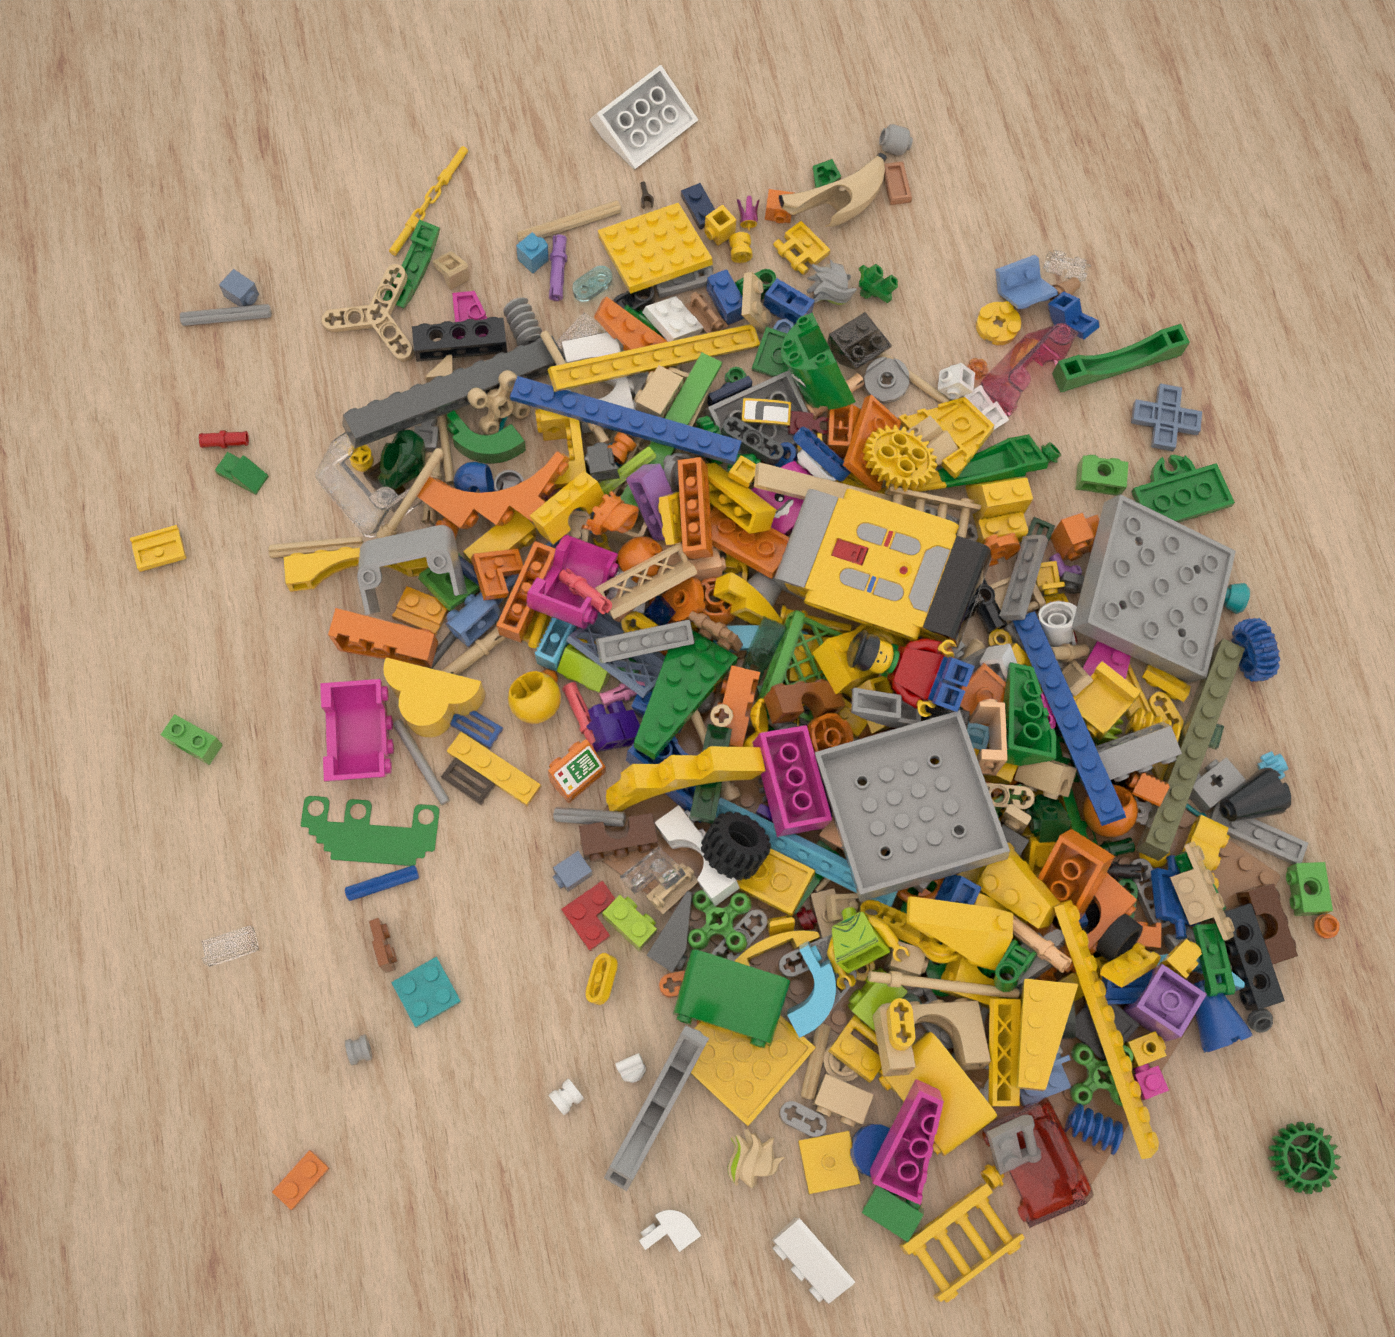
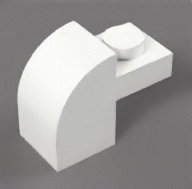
(673, 1223)

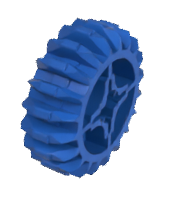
(1261, 650)

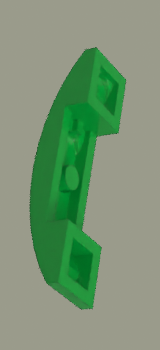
(416, 261)

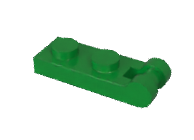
(1214, 960)

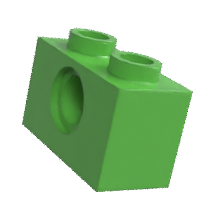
(1090, 480)
(191, 739)
(1316, 878)

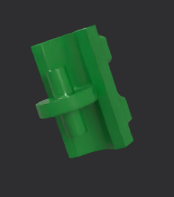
(875, 285)

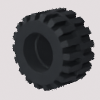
(735, 845)

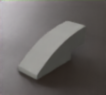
(883, 708)

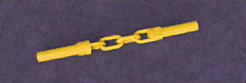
(443, 178)

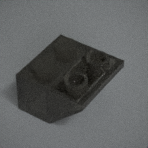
(857, 342)

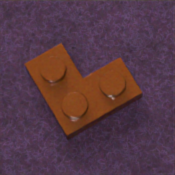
(384, 952)

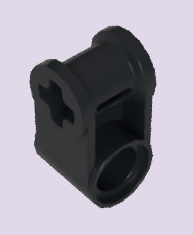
(634, 299)

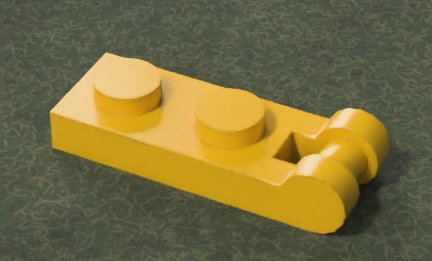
(1130, 965)

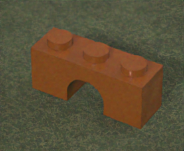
(786, 701)

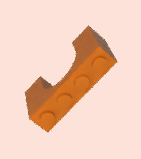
(1112, 903)

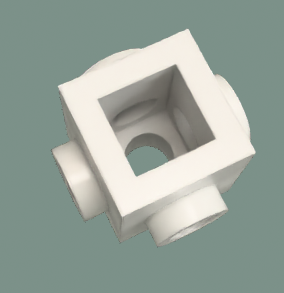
(956, 381)

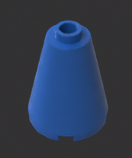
(1219, 1022)

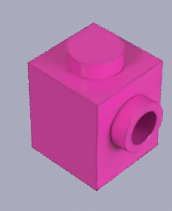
(1150, 1081)

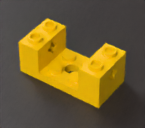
(561, 427)

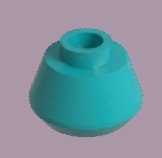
(1237, 597)

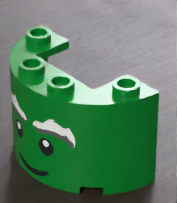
(814, 366)

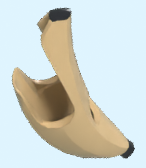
(848, 201)

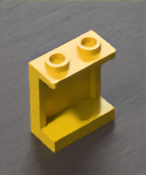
(1105, 700)

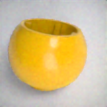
(534, 697)

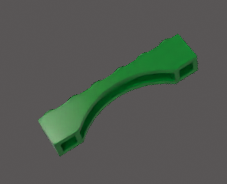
(1087, 369)

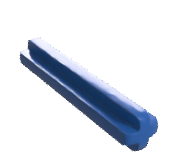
(381, 883)

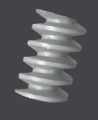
(522, 321)

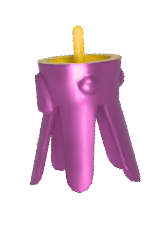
(750, 218)

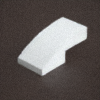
(987, 407)

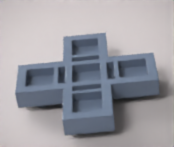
(1166, 417)

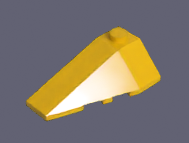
(971, 930)

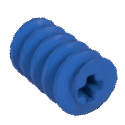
(1095, 1127)

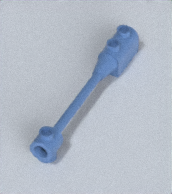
(480, 614)

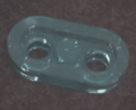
(590, 283)

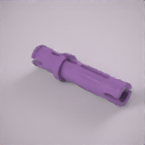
(558, 259)

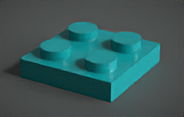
(426, 992)

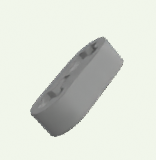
(806, 1113)

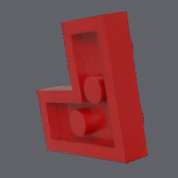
(583, 914)

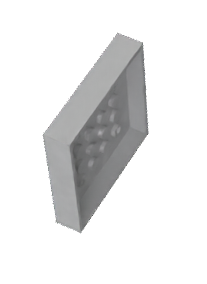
(1155, 589)
(911, 806)

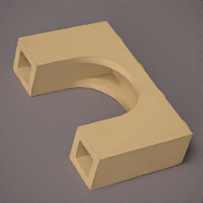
(958, 1018)

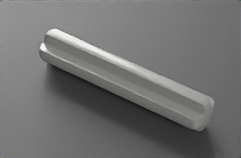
(588, 816)

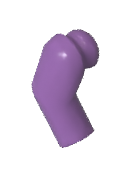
(1062, 567)

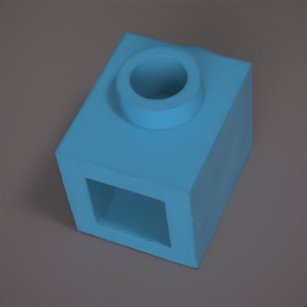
(532, 252)

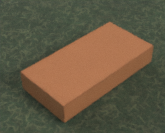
(897, 183)

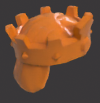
(612, 516)

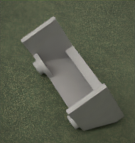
(434, 543)

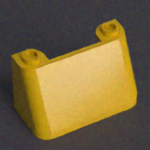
(963, 1108)

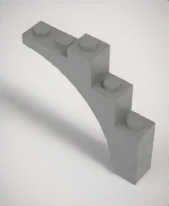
(656, 1108)

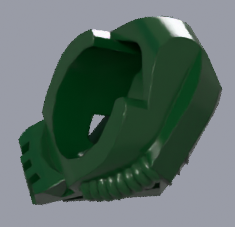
(402, 459)

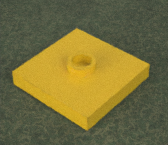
(828, 1162)

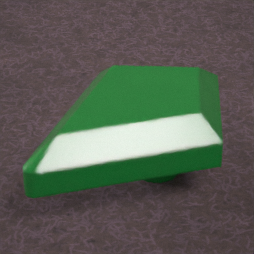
(825, 173)

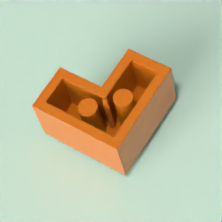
(1075, 536)

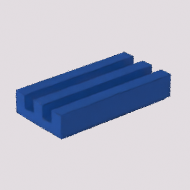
(492, 736)

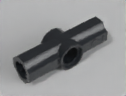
(989, 610)

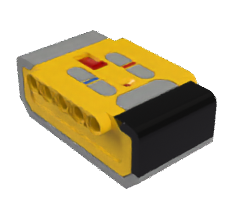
(883, 565)

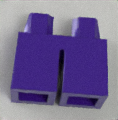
(613, 729)

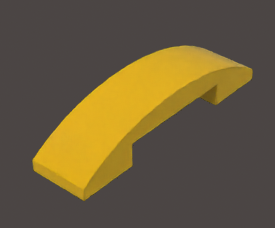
(795, 937)

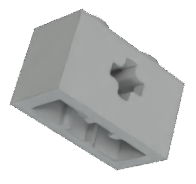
(1225, 778)

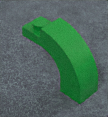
(485, 448)

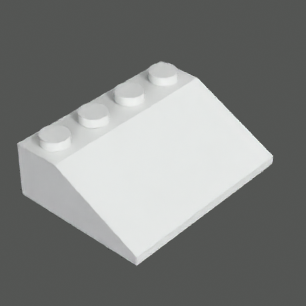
(644, 118)

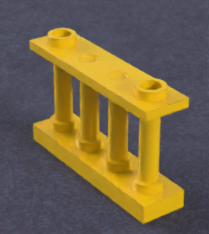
(937, 1229)

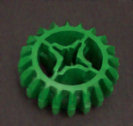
(1292, 1172)

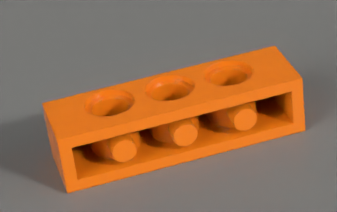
(695, 508)
(516, 614)

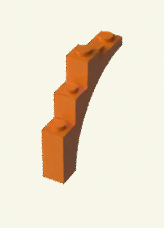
(497, 506)

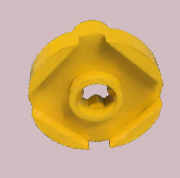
(998, 311)

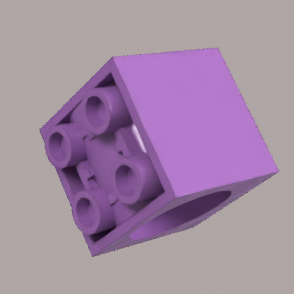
(1166, 1004)

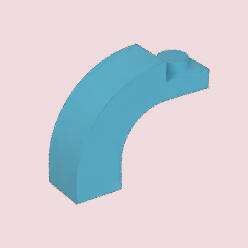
(815, 1009)

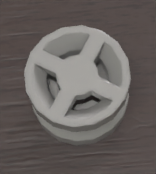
(358, 1049)

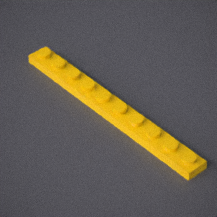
(650, 357)
(1109, 1036)

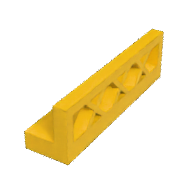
(1003, 1051)

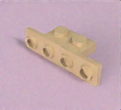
(1198, 894)

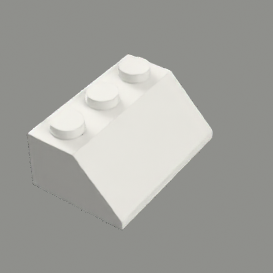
(811, 1261)

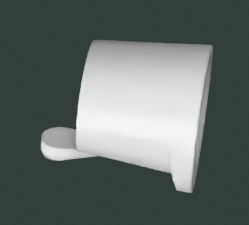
(1057, 622)

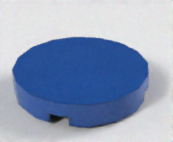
(867, 1145)

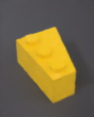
(1019, 890)

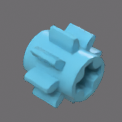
(1275, 762)

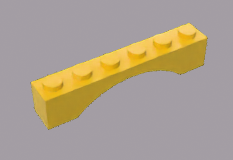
(309, 570)

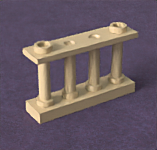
(964, 505)

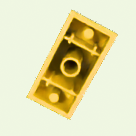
(431, 696)

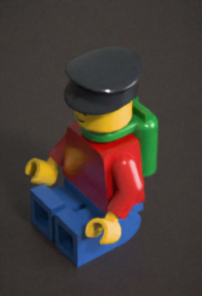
(915, 670)

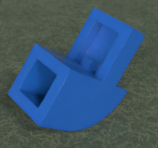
(1068, 310)

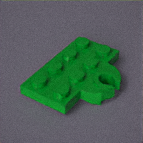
(1185, 491)

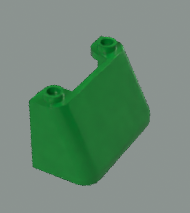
(731, 997)

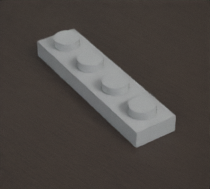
(1023, 577)
(644, 641)
(1263, 837)

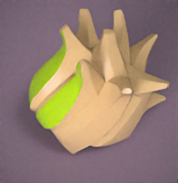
(752, 1159)

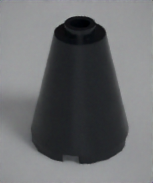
(1257, 797)

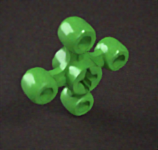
(713, 928)
(1093, 1080)

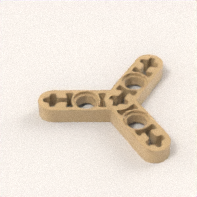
(368, 321)

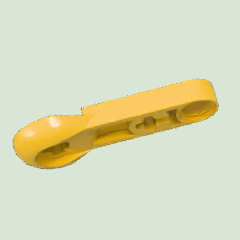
(929, 946)

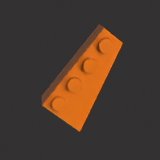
(382, 639)

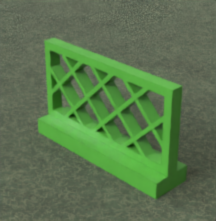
(785, 653)

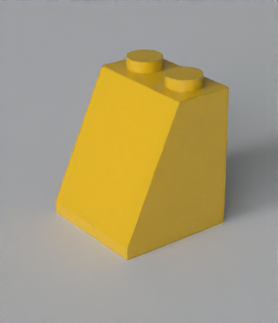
(1000, 497)

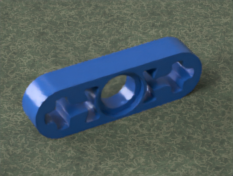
(821, 453)

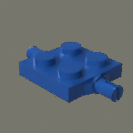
(1166, 899)

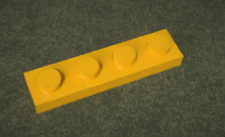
(494, 768)

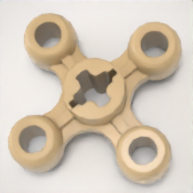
(498, 403)

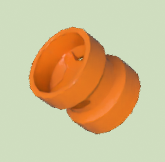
(621, 447)

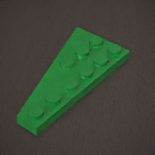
(682, 686)

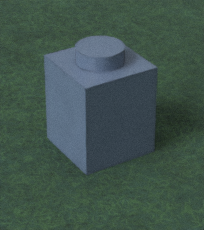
(239, 289)
(571, 872)

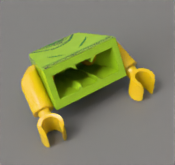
(859, 942)

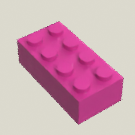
(792, 781)

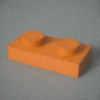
(300, 1180)

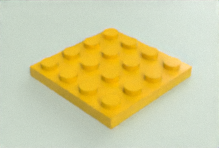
(654, 247)
(745, 1074)

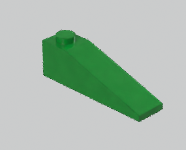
(1027, 725)

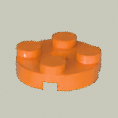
(1003, 546)
(693, 598)

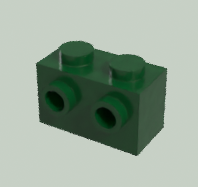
(1048, 819)

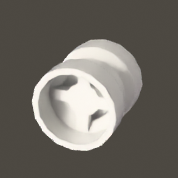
(564, 1098)

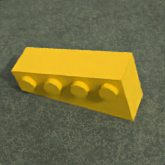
(1042, 1024)

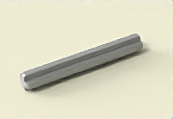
(225, 314)

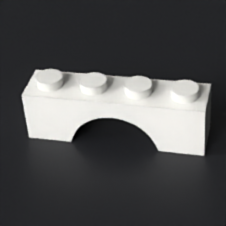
(681, 832)

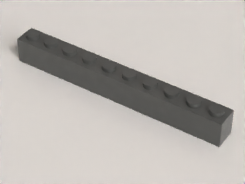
(443, 394)

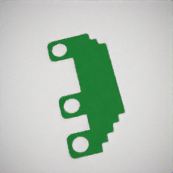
(368, 843)

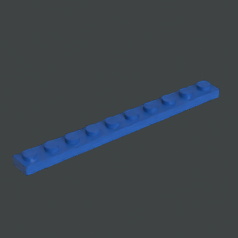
(626, 420)
(1069, 720)

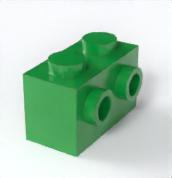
(893, 1212)

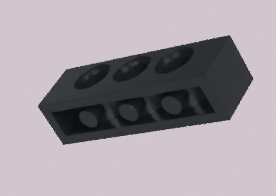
(471, 345)
(1259, 963)

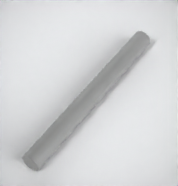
(421, 762)

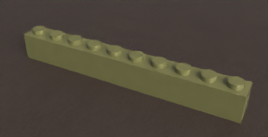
(1193, 743)

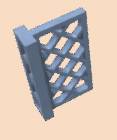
(648, 664)

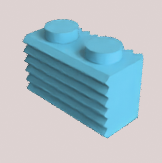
(553, 643)

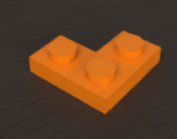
(491, 569)

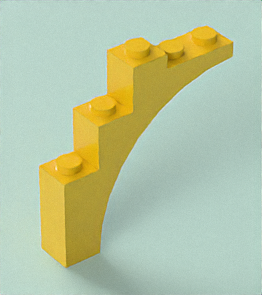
(682, 771)

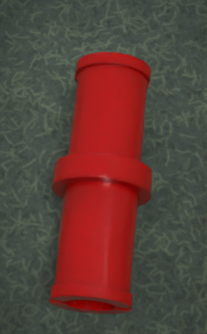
(223, 439)

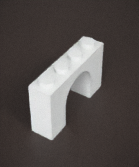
(597, 346)

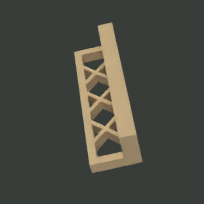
(653, 585)

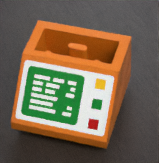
(576, 770)

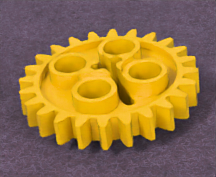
(900, 458)

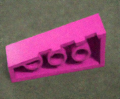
(909, 1144)

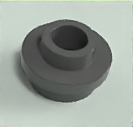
(1260, 1020)

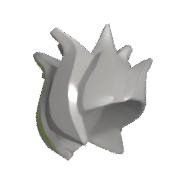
(831, 284)

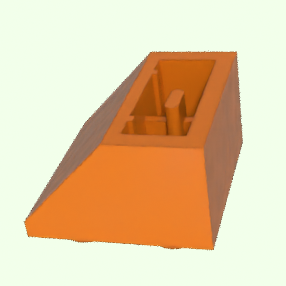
(841, 428)

